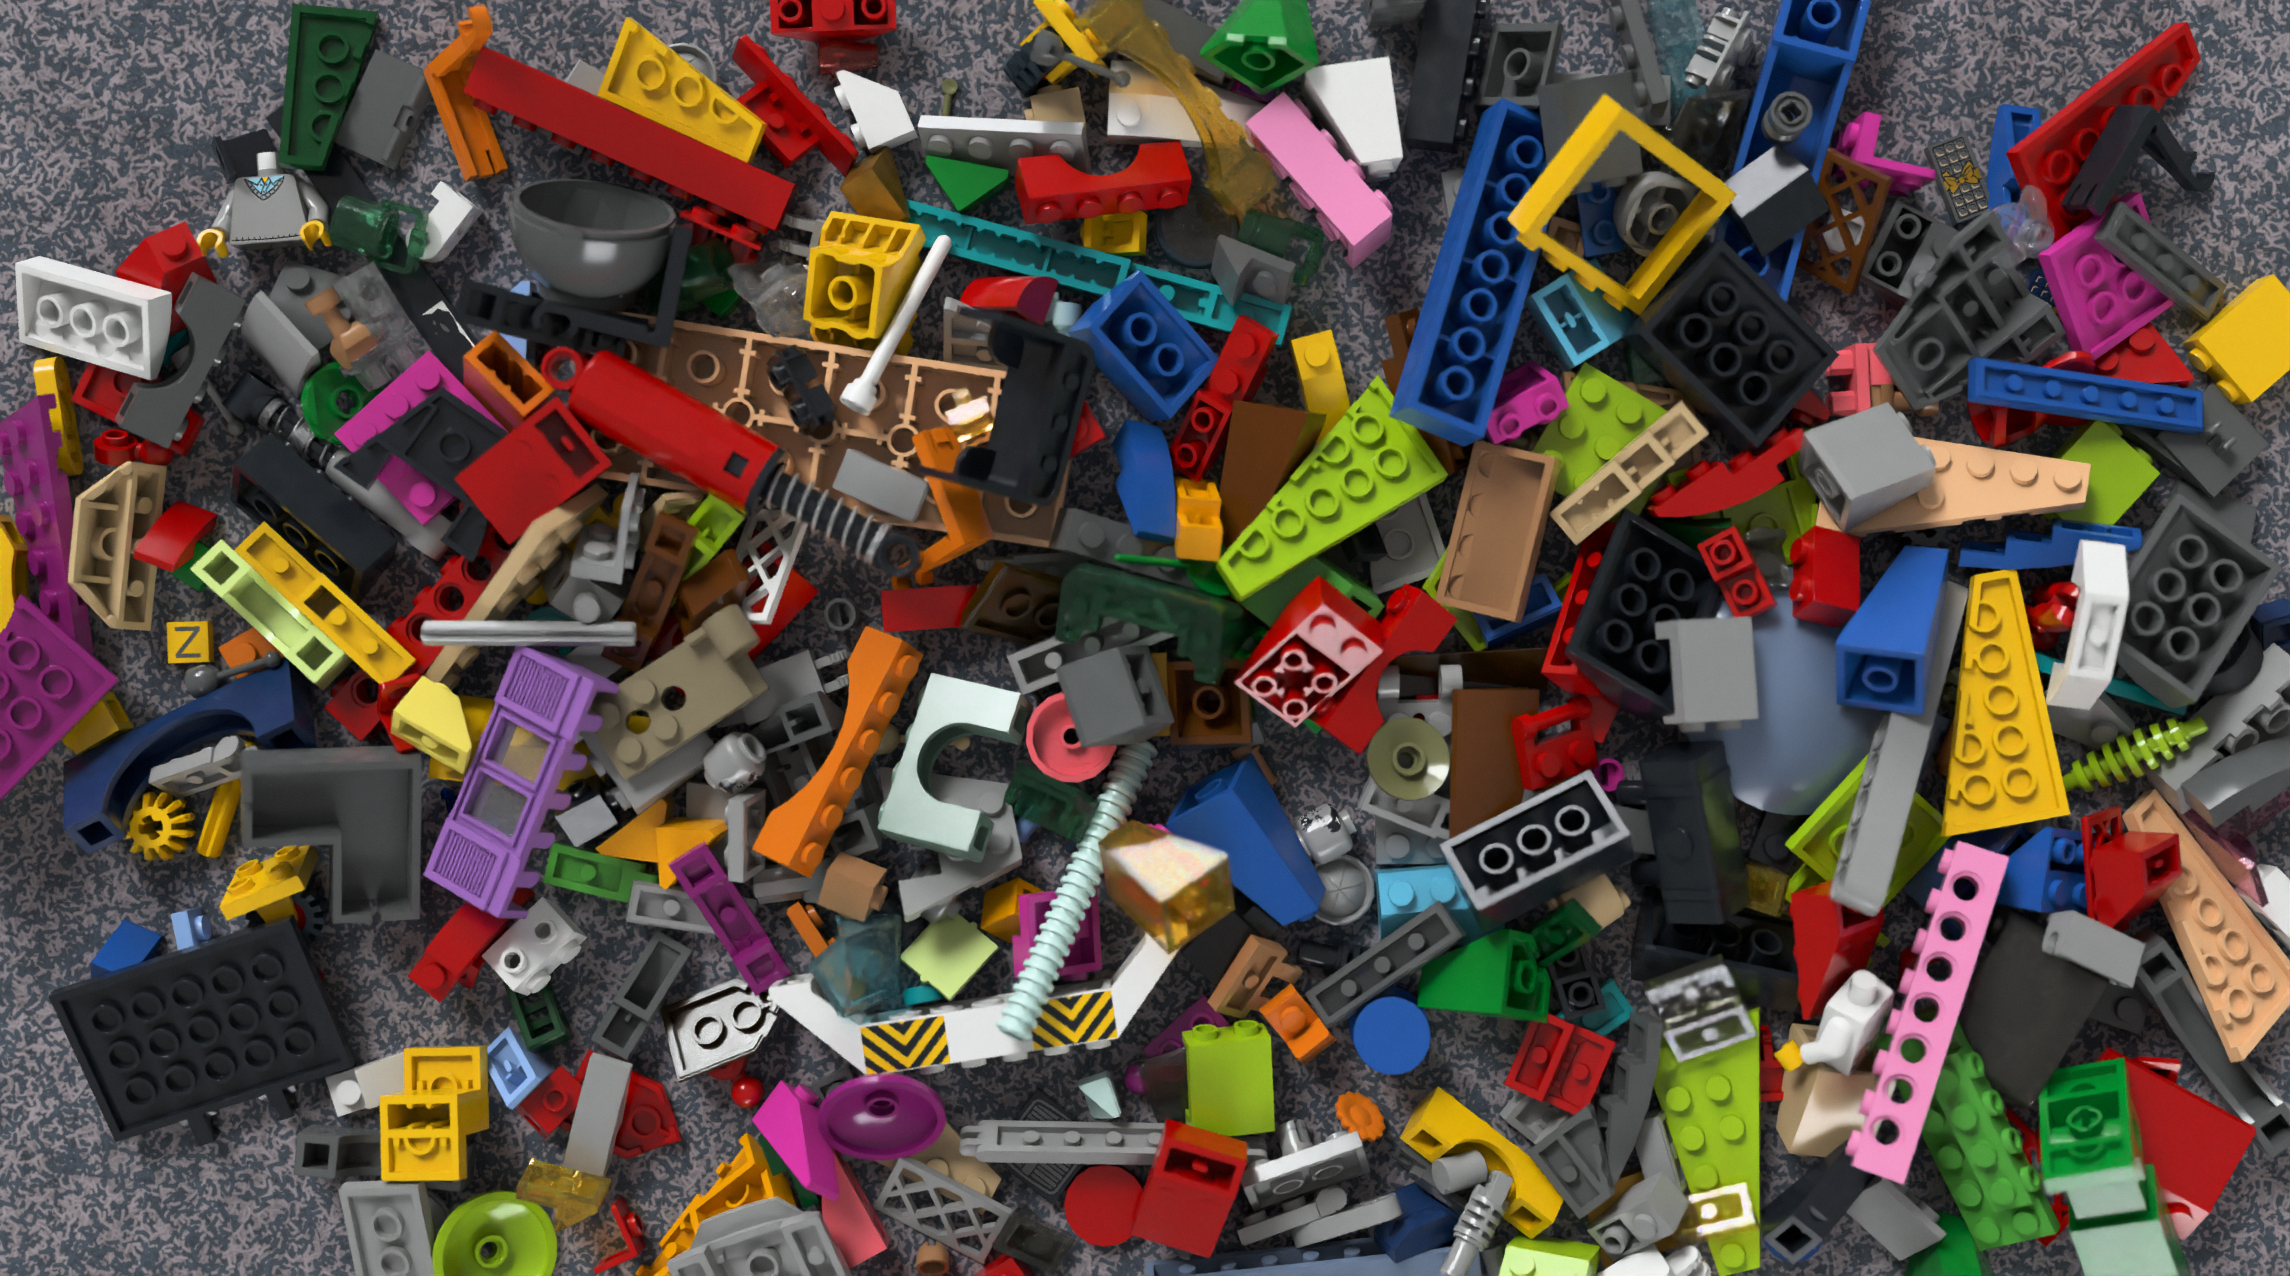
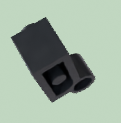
(1219, 944)

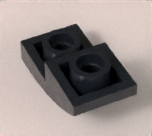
(1576, 984)

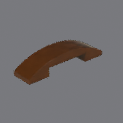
(654, 587)

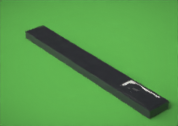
(416, 292)

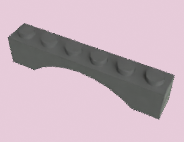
(2183, 1010)

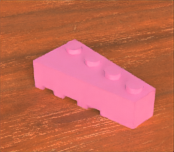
(1322, 177)

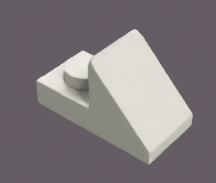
(365, 1084)

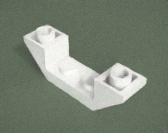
(2097, 626)

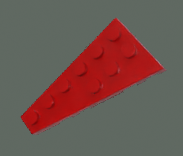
(2060, 146)

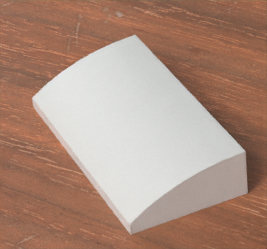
(92, 316)

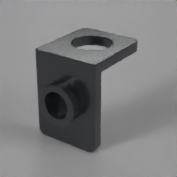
(238, 154)

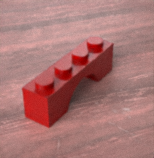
(1056, 191)
(1407, 625)

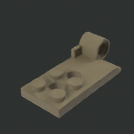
(710, 670)

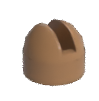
(932, 1259)

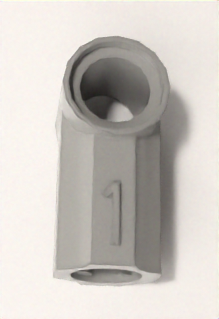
(783, 884)

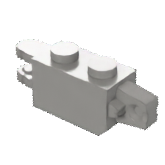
(789, 681)

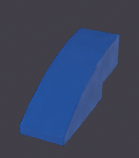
(2011, 126)
(1146, 481)

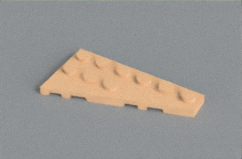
(1979, 485)
(2223, 942)

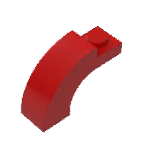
(460, 945)

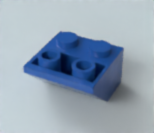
(2047, 873)

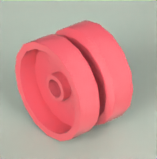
(1050, 750)

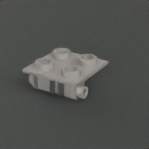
(1718, 69)

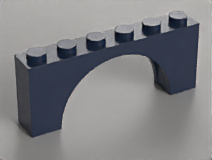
(110, 778)

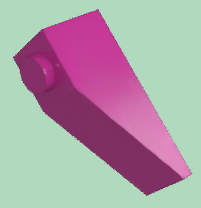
(792, 1129)

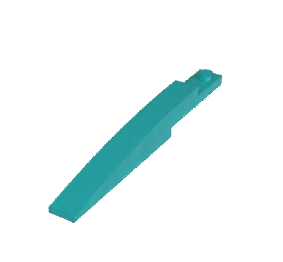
(1087, 270)

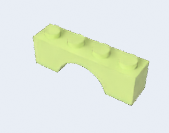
(271, 614)

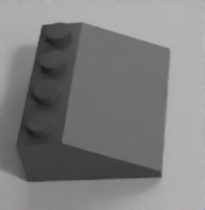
(2188, 601)

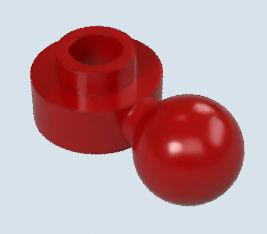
(118, 447)
(746, 1089)

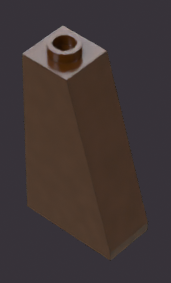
(1261, 455)

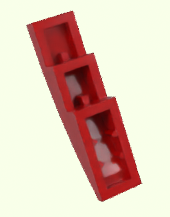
(925, 607)

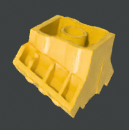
(861, 279)

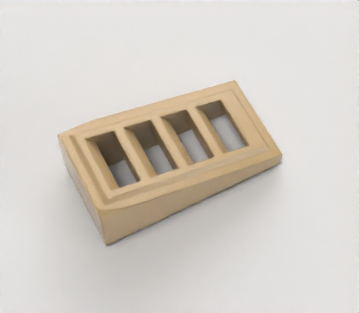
(678, 504)

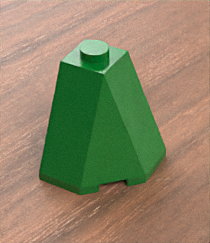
(1264, 43)
(1488, 979)
(1952, 1255)

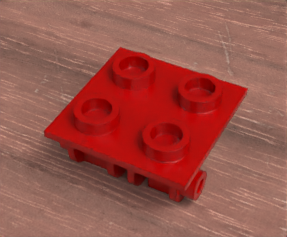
(743, 237)

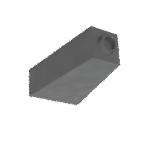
(1186, 37)

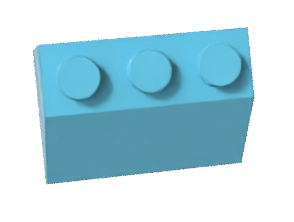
(1412, 889)

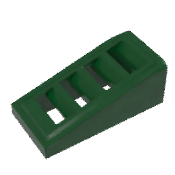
(556, 1016)

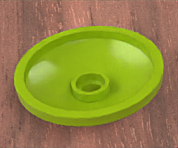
(519, 1236)

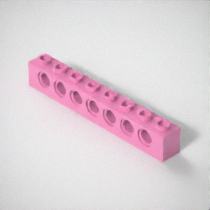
(1986, 873)

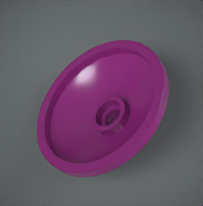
(881, 1117)

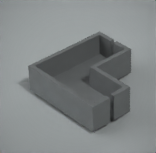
(356, 802)

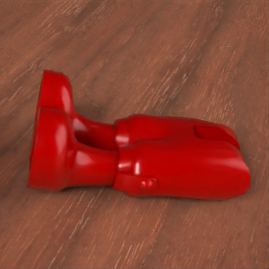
(2053, 613)

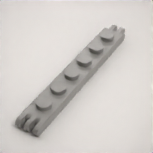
(1075, 1142)

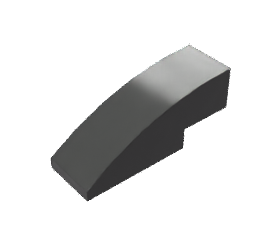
(2240, 781)
(641, 996)

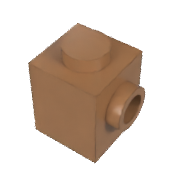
(853, 887)

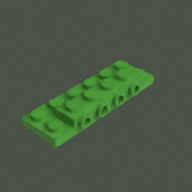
(1978, 1148)

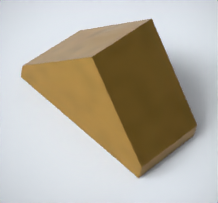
(875, 188)

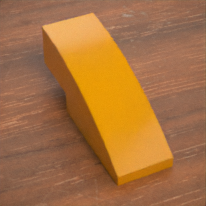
(1197, 519)

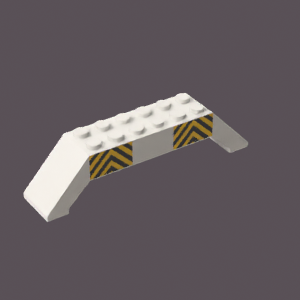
(967, 1028)

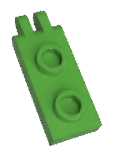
(594, 873)

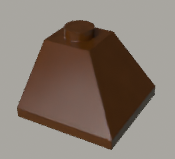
(1208, 711)

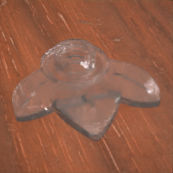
(2025, 226)

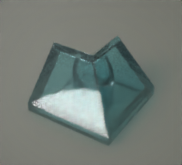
(861, 963)

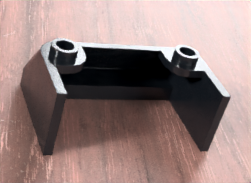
(1034, 413)

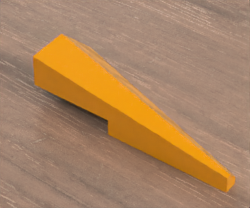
(740, 1183)

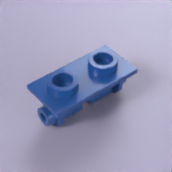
(1597, 223)

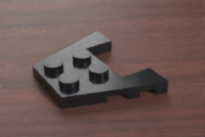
(440, 442)

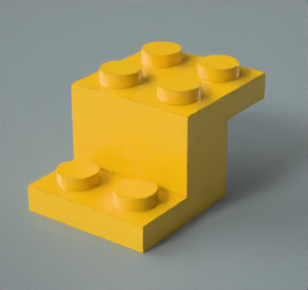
(429, 1120)

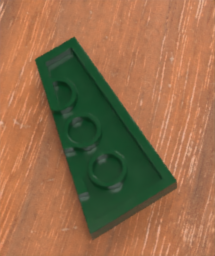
(321, 74)

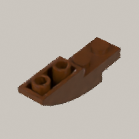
(1401, 332)

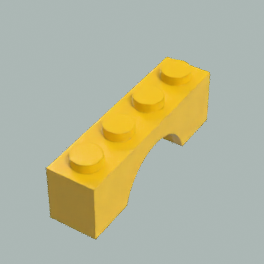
(1446, 1128)

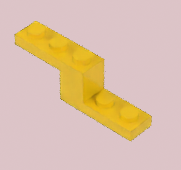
(325, 605)

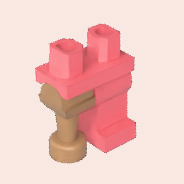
(1865, 384)

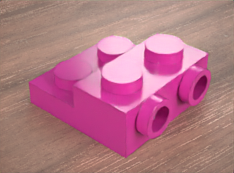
(1524, 399)
(1084, 953)

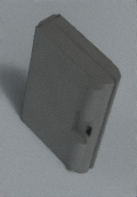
(384, 110)

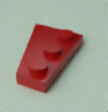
(106, 389)

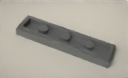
(2159, 261)

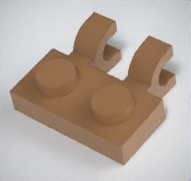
(1246, 979)

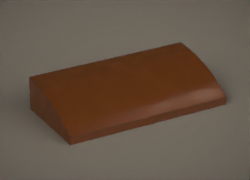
(1484, 754)

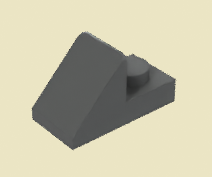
(1246, 268)

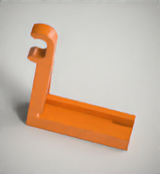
(465, 124)
(957, 504)

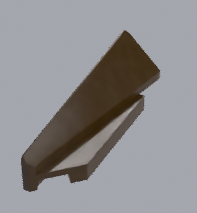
(1479, 669)

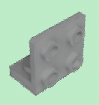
(605, 551)
(745, 819)

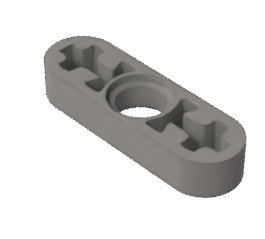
(1348, 1220)

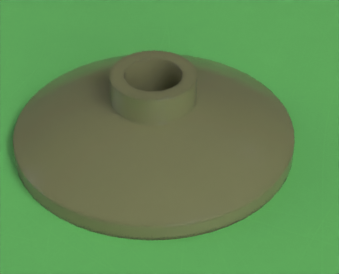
(1422, 745)

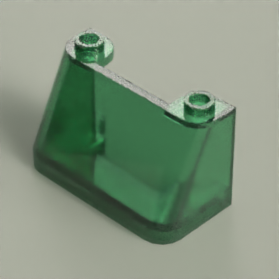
(1207, 625)

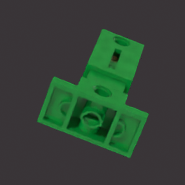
(2097, 1157)

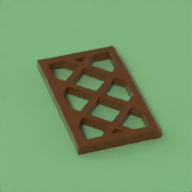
(1869, 213)

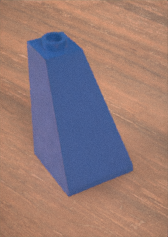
(1893, 636)
(1244, 819)

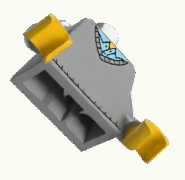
(269, 213)

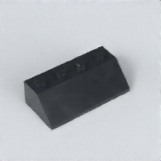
(312, 516)
(1537, 850)
(1752, 943)

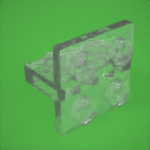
(774, 295)

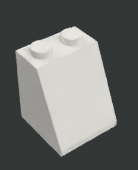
(1359, 112)

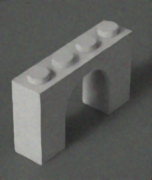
(659, 778)

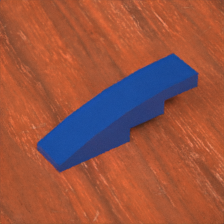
(2044, 550)

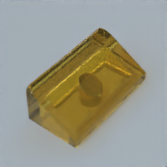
(1716, 1215)

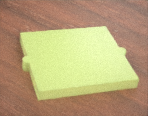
(949, 954)

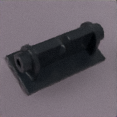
(805, 405)

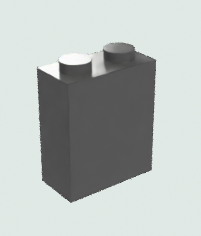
(1564, 109)

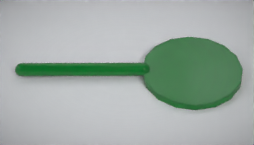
(1200, 572)

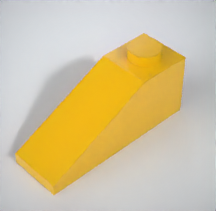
(1320, 377)

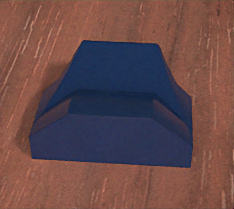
(1421, 1227)

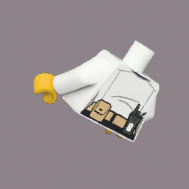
(1849, 1026)

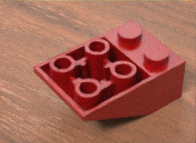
(533, 470)
(1310, 652)
(1829, 944)
(1190, 1188)

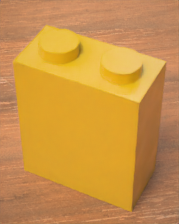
(2246, 341)

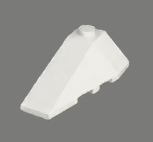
(1152, 114)

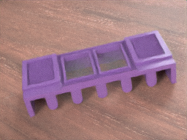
(516, 779)

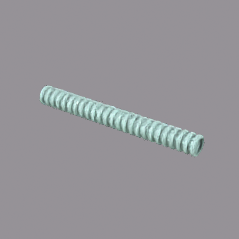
(1075, 893)

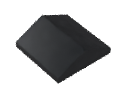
(1773, 200)

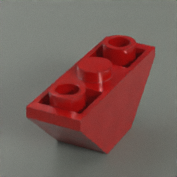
(832, 18)

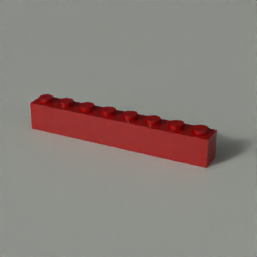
(630, 139)

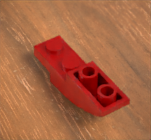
(1234, 377)
(1715, 488)

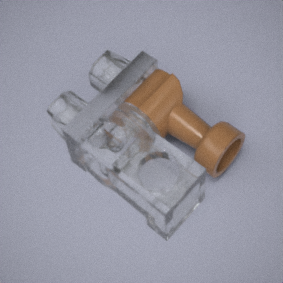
(378, 330)

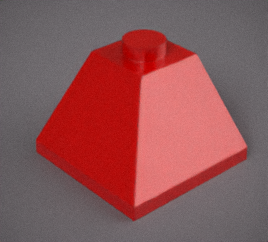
(166, 264)

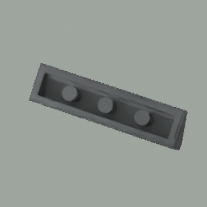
(1385, 964)

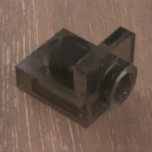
(1769, 555)

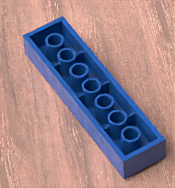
(1475, 284)

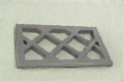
(933, 1181)

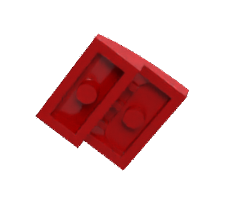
(1561, 1063)

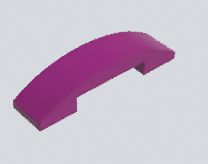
(730, 917)

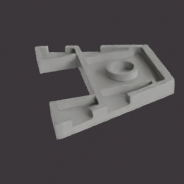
(958, 873)

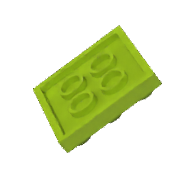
(1595, 428)
(1823, 834)

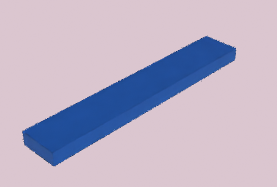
(2085, 396)

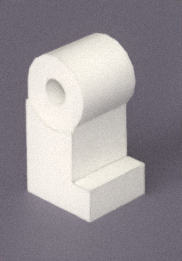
(447, 222)

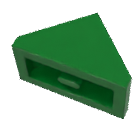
(967, 183)

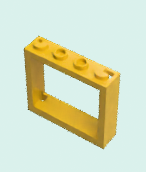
(1571, 165)

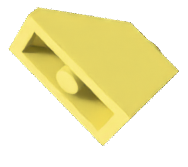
(434, 723)

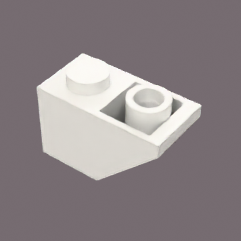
(878, 112)

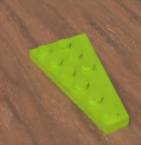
(1344, 485)
(1716, 1129)

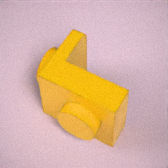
(1116, 234)

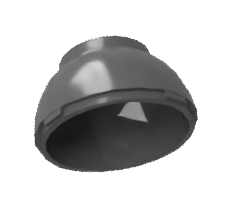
(590, 240)

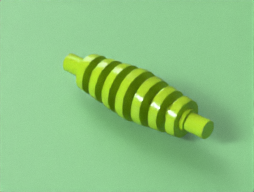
(2131, 755)

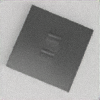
(2220, 449)

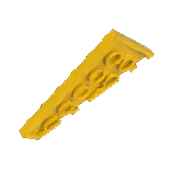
(2002, 736)

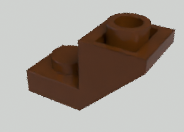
(711, 590)

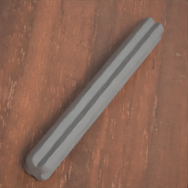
(528, 633)

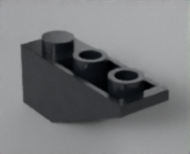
(1813, 1205)

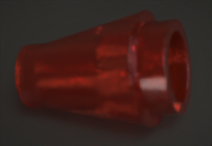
(846, 55)

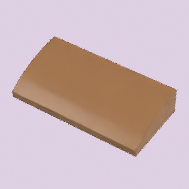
(1498, 531)

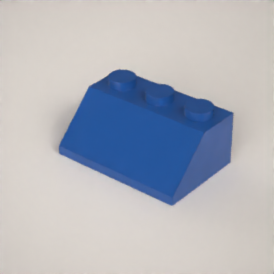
(1145, 347)

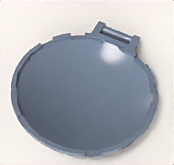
(1802, 737)

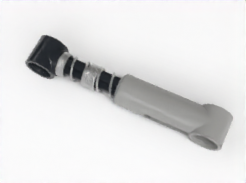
(260, 404)

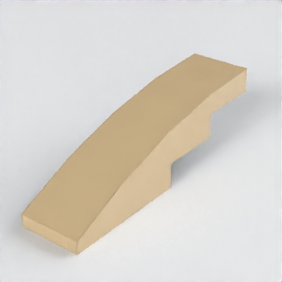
(1628, 472)

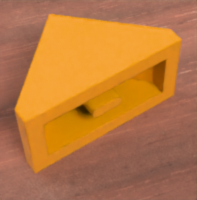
(638, 837)
(679, 837)

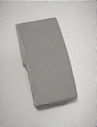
(881, 485)

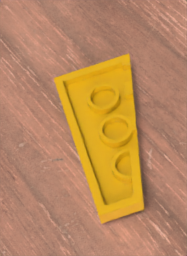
(669, 90)

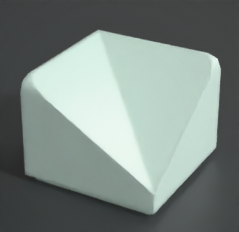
(1101, 1095)

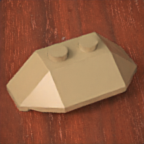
(105, 533)

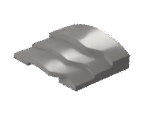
(762, 1241)

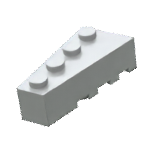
(2234, 722)

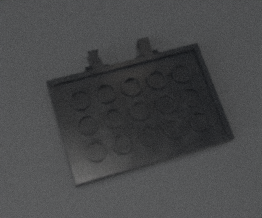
(204, 1031)

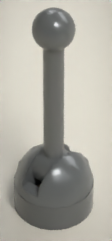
(1050, 50)
(207, 678)

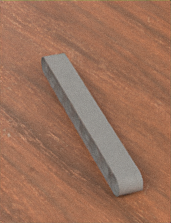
(1891, 780)

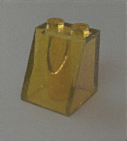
(1166, 882)

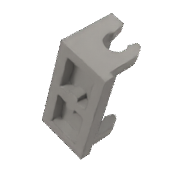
(2093, 946)

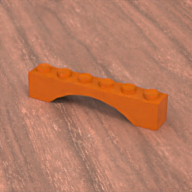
(803, 826)

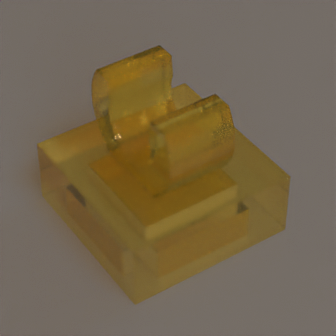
(970, 415)

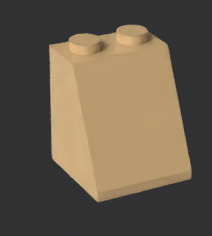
(1821, 1102)

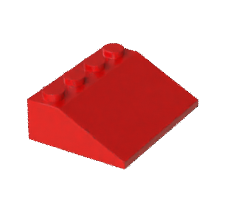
(2186, 1140)

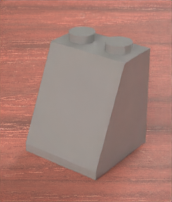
(1865, 464)

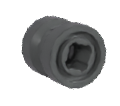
(1782, 127)

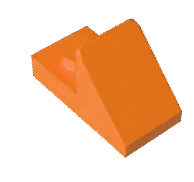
(1297, 1024)

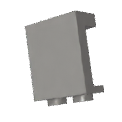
(1711, 672)

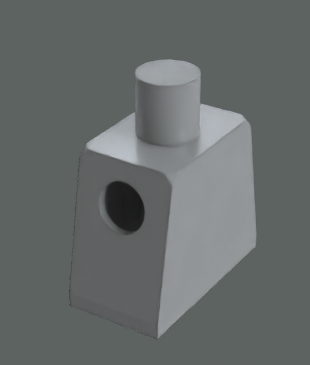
(581, 597)

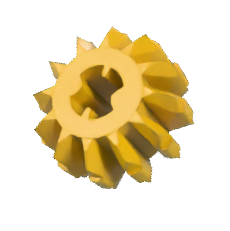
(165, 841)

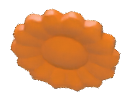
(1360, 1115)

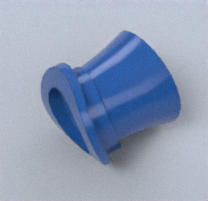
(1391, 1032)

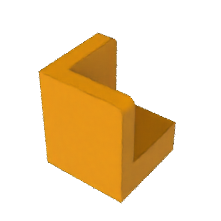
(1001, 908)

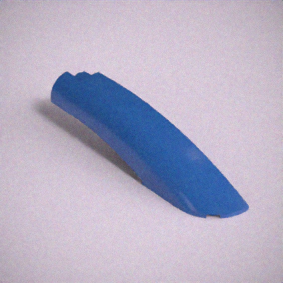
(1809, 55)

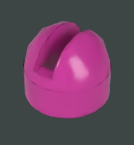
(1611, 773)

